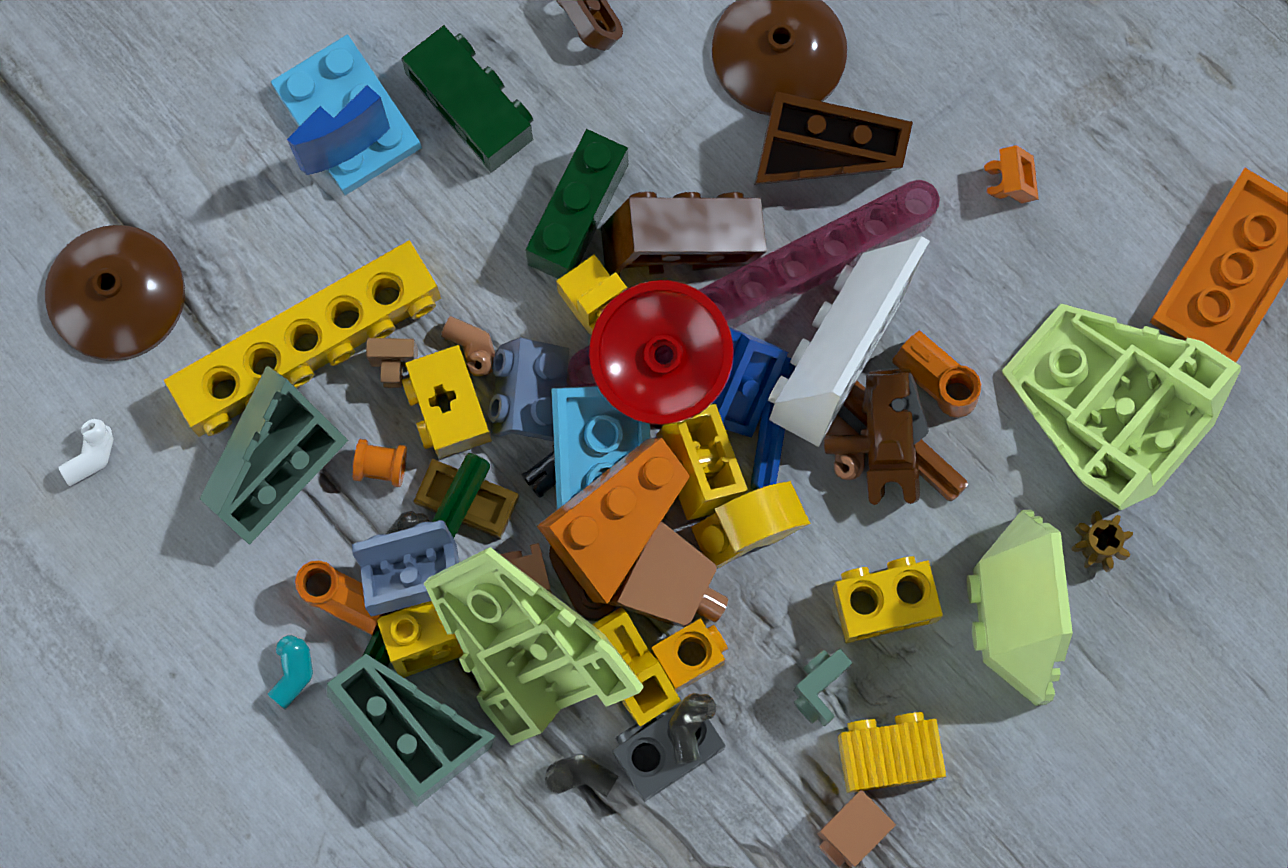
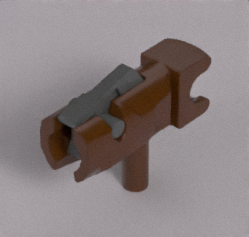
(891, 433)

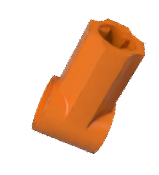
(936, 371)
(342, 600)

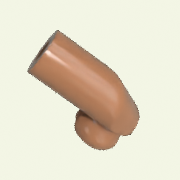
(475, 342)
(846, 465)

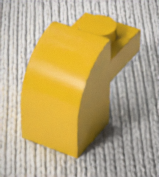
(589, 290)
(750, 523)
(658, 691)

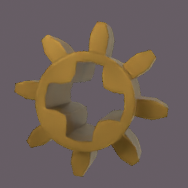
(1115, 541)

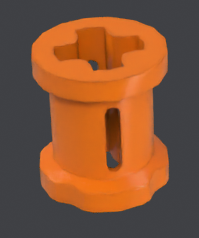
(379, 463)

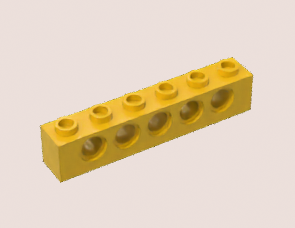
(316, 315)

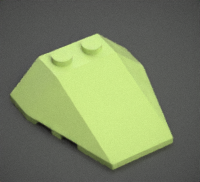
(1119, 398)
(1023, 606)
(524, 645)

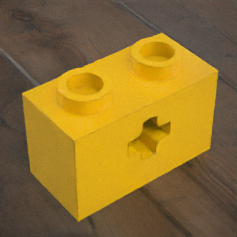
(439, 376)
(709, 460)

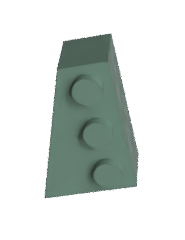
(269, 456)
(406, 729)

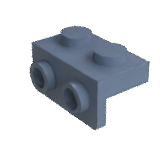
(524, 385)
(401, 562)

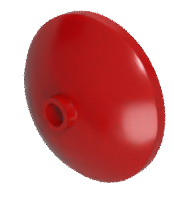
(641, 324)

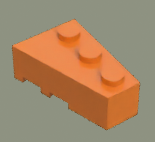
(614, 517)

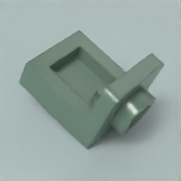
(821, 673)

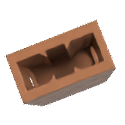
(670, 582)

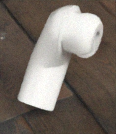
(94, 454)

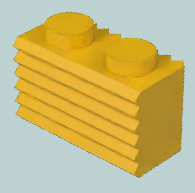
(891, 754)

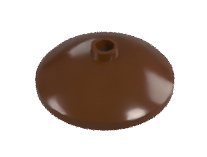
(756, 66)
(130, 315)

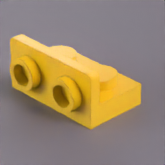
(417, 639)

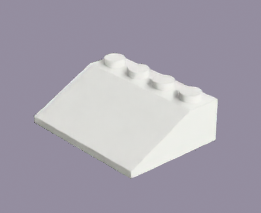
(844, 339)

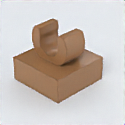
(391, 356)

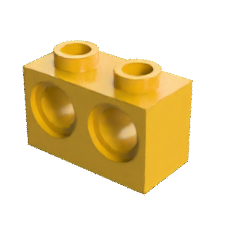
(890, 611)

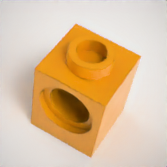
(684, 675)

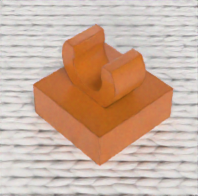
(1017, 175)

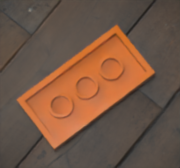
(1231, 270)

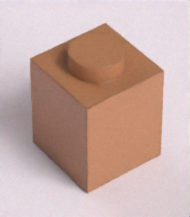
(854, 831)

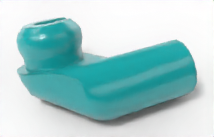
(296, 670)

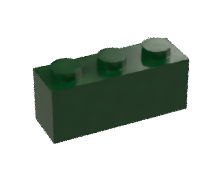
(469, 97)
(577, 205)

